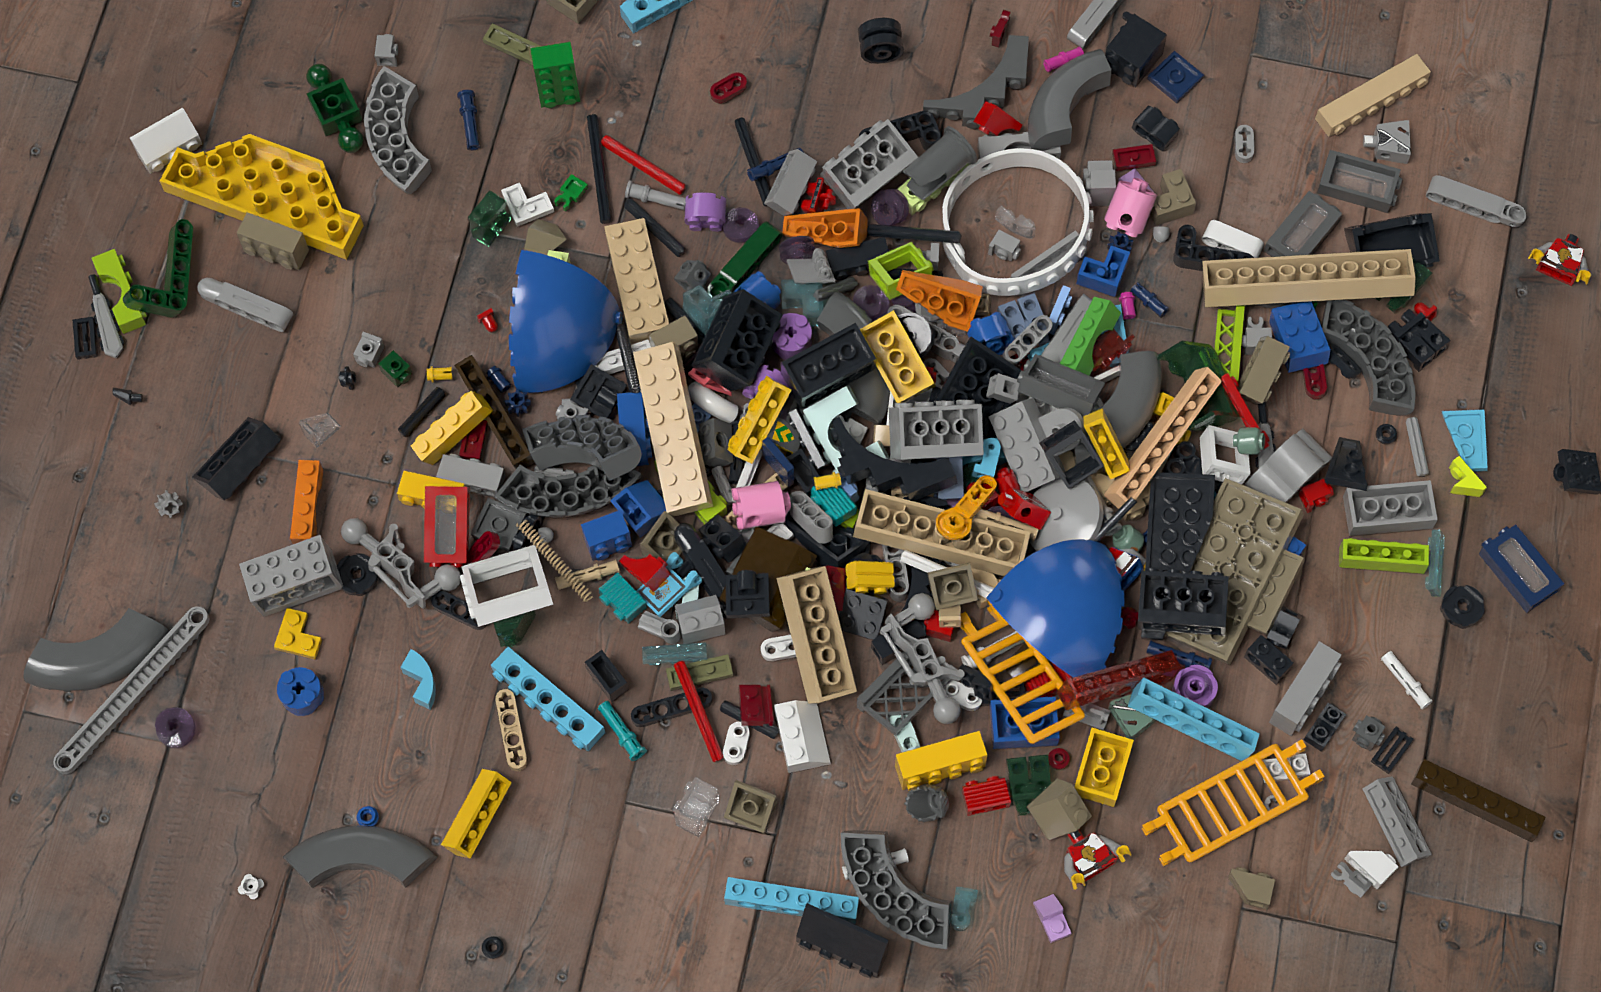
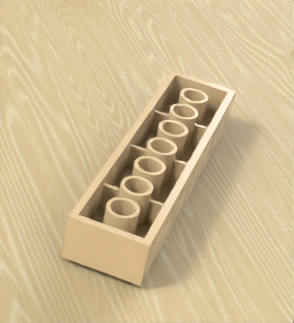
(673, 429)
(913, 528)

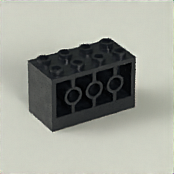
(737, 340)
(828, 365)
(1183, 616)

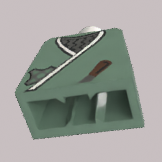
(1129, 720)

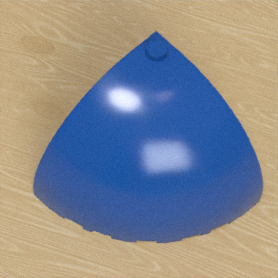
(558, 322)
(1065, 603)

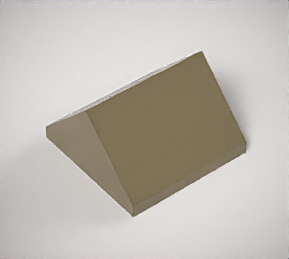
(660, 539)
(952, 586)
(750, 806)

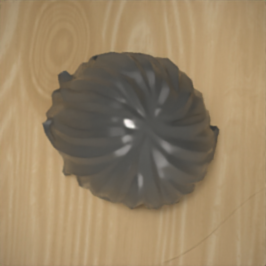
(927, 802)

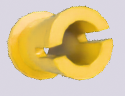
(439, 374)
(827, 481)

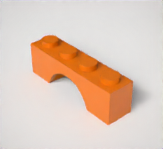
(305, 500)

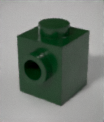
(395, 369)

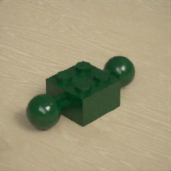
(334, 107)

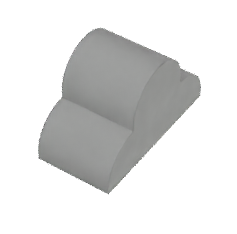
(1290, 467)

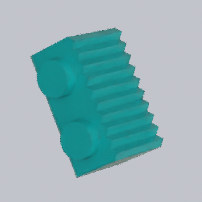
(834, 503)
(622, 598)

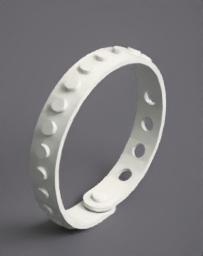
(1018, 158)

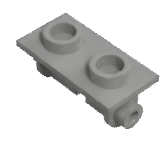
(1094, 715)

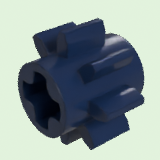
(1120, 239)
(523, 402)

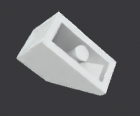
(1372, 865)

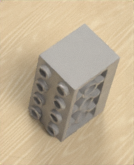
(866, 178)
(946, 439)
(291, 576)

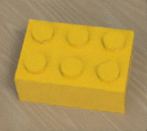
(1103, 767)

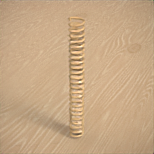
(559, 569)

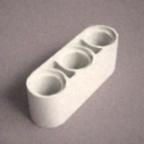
(1226, 237)

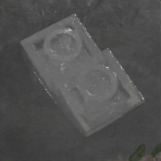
(1020, 226)

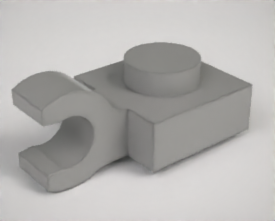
(1353, 880)

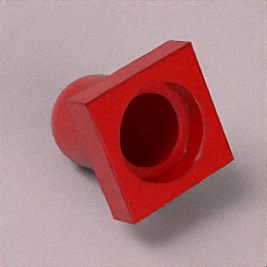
(1430, 313)
(488, 320)

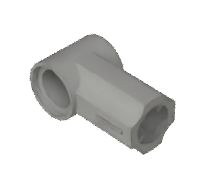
(658, 626)

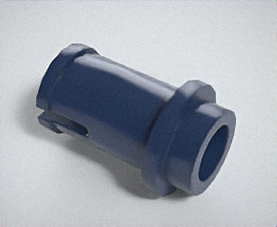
(498, 379)

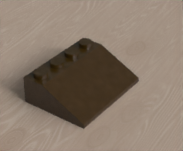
(778, 558)

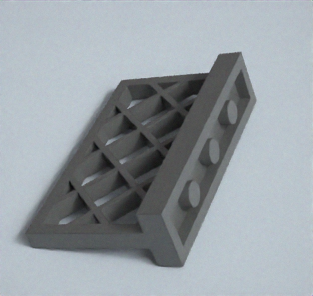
(883, 684)

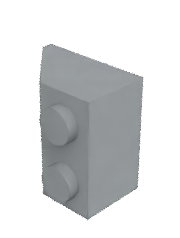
(700, 619)

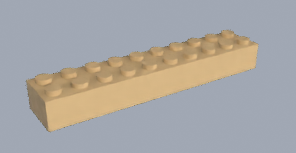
(1308, 278)

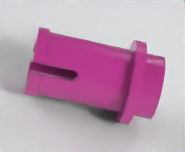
(1127, 300)

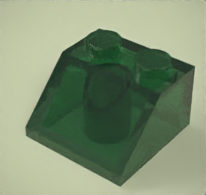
(513, 628)

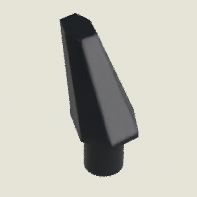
(127, 395)

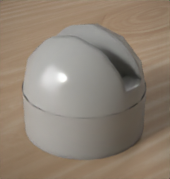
(1161, 233)
(545, 533)

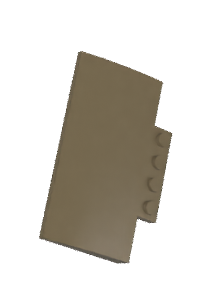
(1249, 546)

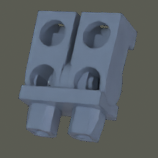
(1021, 315)

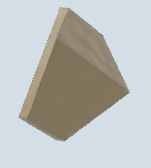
(543, 237)

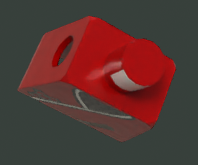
(1017, 501)

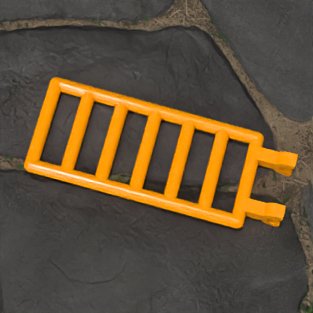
(1056, 682)

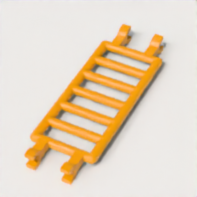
(1219, 779)

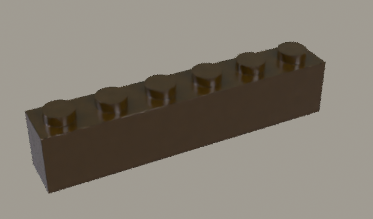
(498, 419)
(1478, 800)

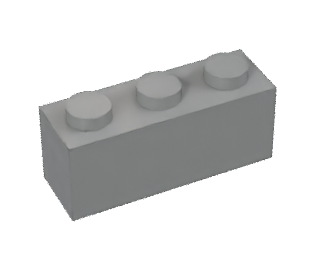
(791, 182)
(480, 477)

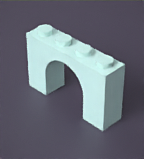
(821, 416)

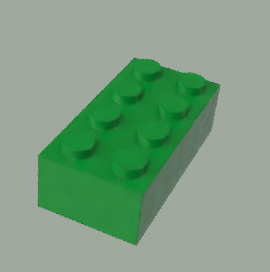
(555, 75)

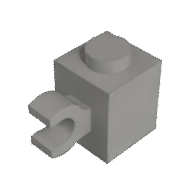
(1253, 334)

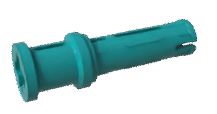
(626, 738)

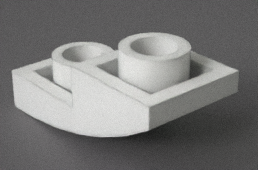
(1298, 763)

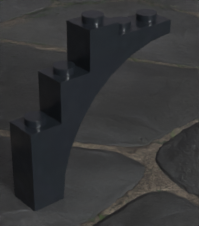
(884, 474)
(914, 628)

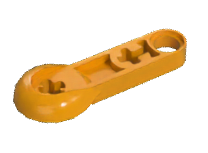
(965, 510)

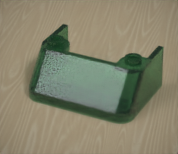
(1183, 361)

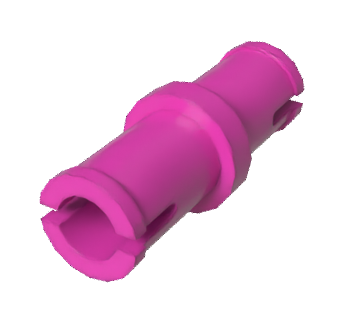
(1061, 58)

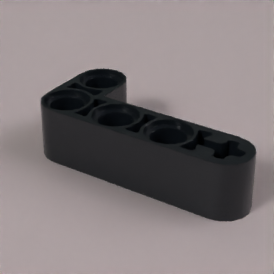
(917, 129)
(1195, 251)

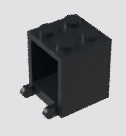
(1135, 49)

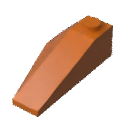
(829, 228)
(946, 297)

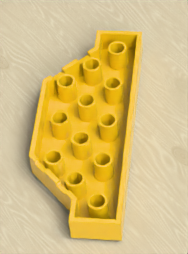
(268, 183)

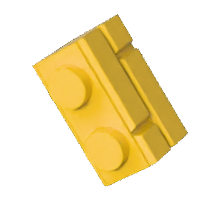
(870, 576)

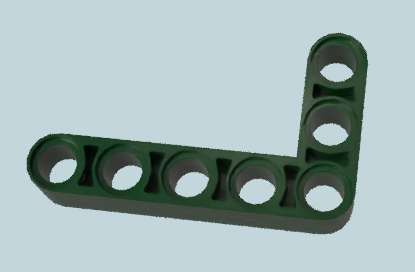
(172, 276)

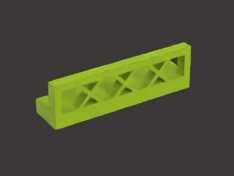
(1235, 335)

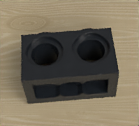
(722, 538)
(1268, 659)

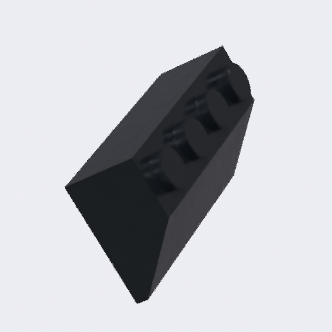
(236, 458)

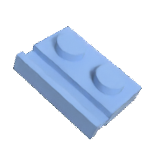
(1057, 315)

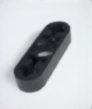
(443, 608)

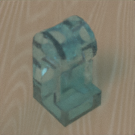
(960, 917)

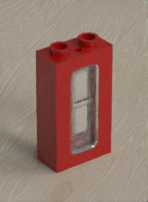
(446, 525)

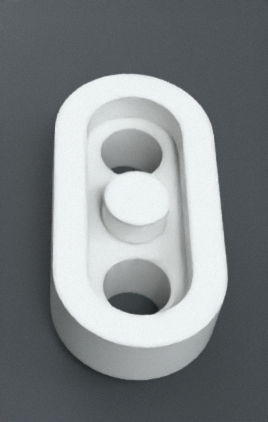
(781, 647)
(961, 695)
(736, 742)

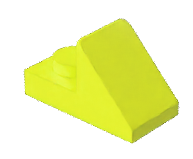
(1469, 482)

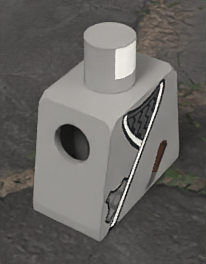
(1390, 141)

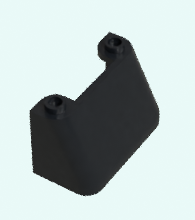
(1397, 233)

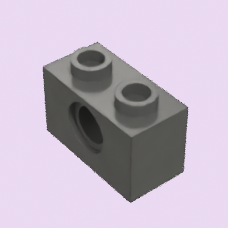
(714, 441)

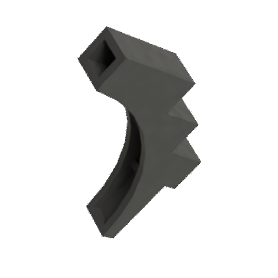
(1009, 73)

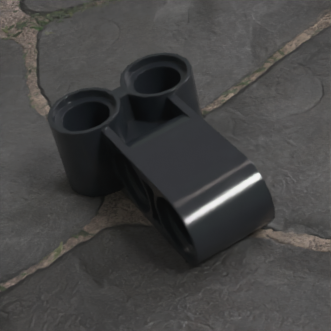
(1188, 464)

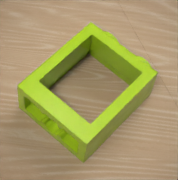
(882, 264)

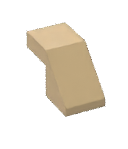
(950, 616)

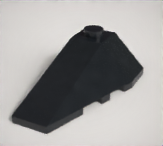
(834, 553)

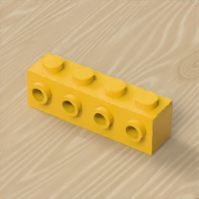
(758, 419)
(451, 427)
(476, 813)

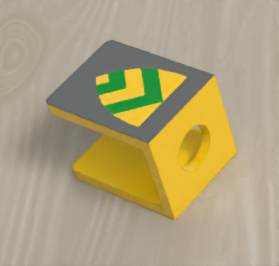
(784, 436)

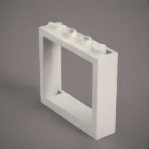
(511, 604)

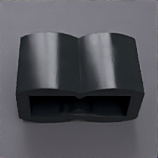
(1155, 127)

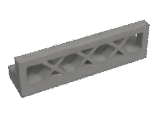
(1048, 258)
(1394, 821)

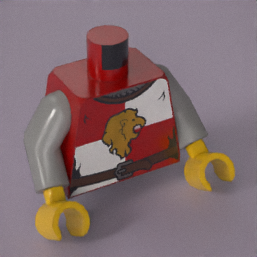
(1562, 260)
(1090, 856)

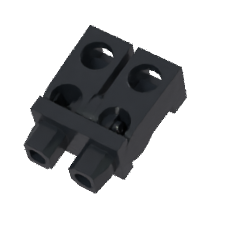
(1419, 338)

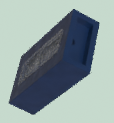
(1520, 568)

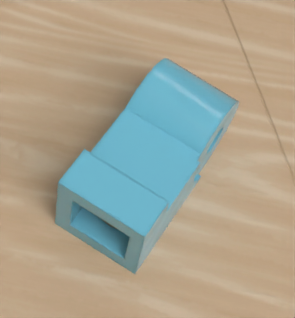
(989, 460)

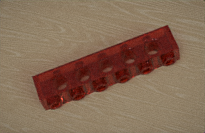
(1117, 679)

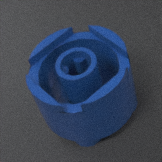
(762, 289)
(992, 332)
(294, 681)

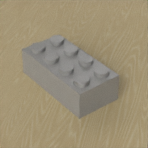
(1390, 508)
(1303, 692)

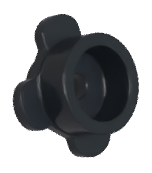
(347, 378)

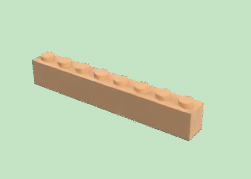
(1164, 436)

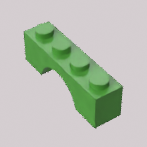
(1099, 317)

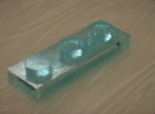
(1436, 545)
(674, 653)

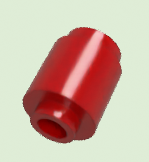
(1006, 479)

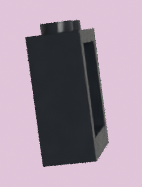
(1064, 438)

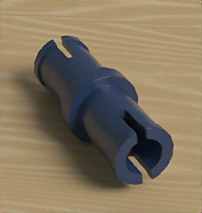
(1149, 299)

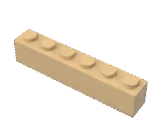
(1373, 95)

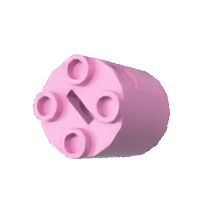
(1130, 199)
(760, 505)

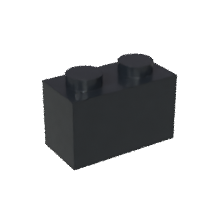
(803, 471)
(606, 675)

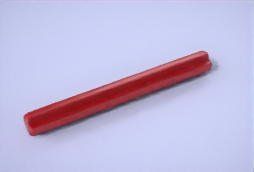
(643, 164)
(698, 711)

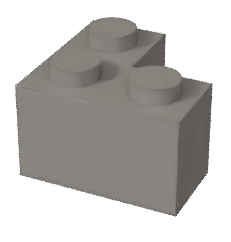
(1100, 182)

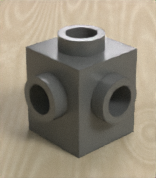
(692, 274)
(1368, 732)

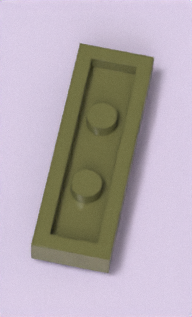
(509, 43)
(703, 671)

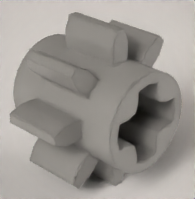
(165, 499)

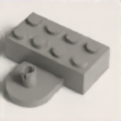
(1019, 434)

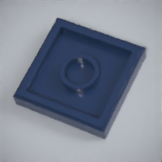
(1175, 76)
(778, 461)

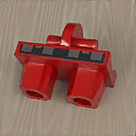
(821, 197)

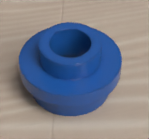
(365, 811)

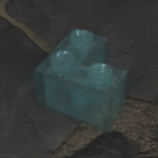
(801, 296)
(702, 306)

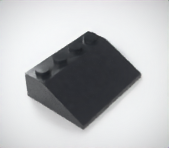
(971, 379)
(842, 941)

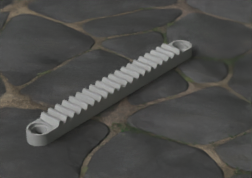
(131, 690)

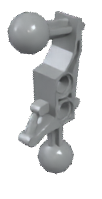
(446, 576)
(922, 607)

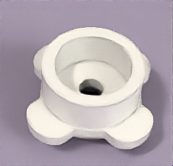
(246, 882)

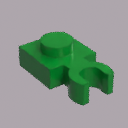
(571, 190)

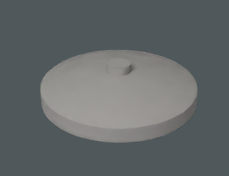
(1073, 515)

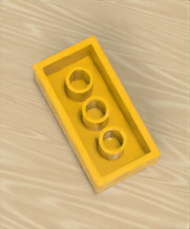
(897, 358)
(941, 761)

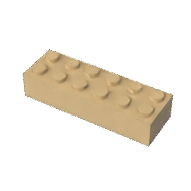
(636, 279)
(816, 635)

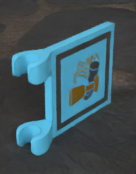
(671, 589)

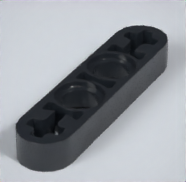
(670, 704)

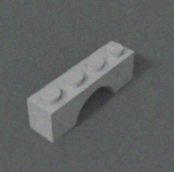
(990, 144)

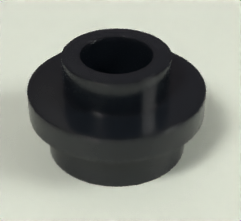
(1388, 429)
(492, 941)

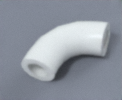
(712, 402)

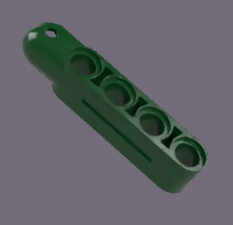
(746, 259)

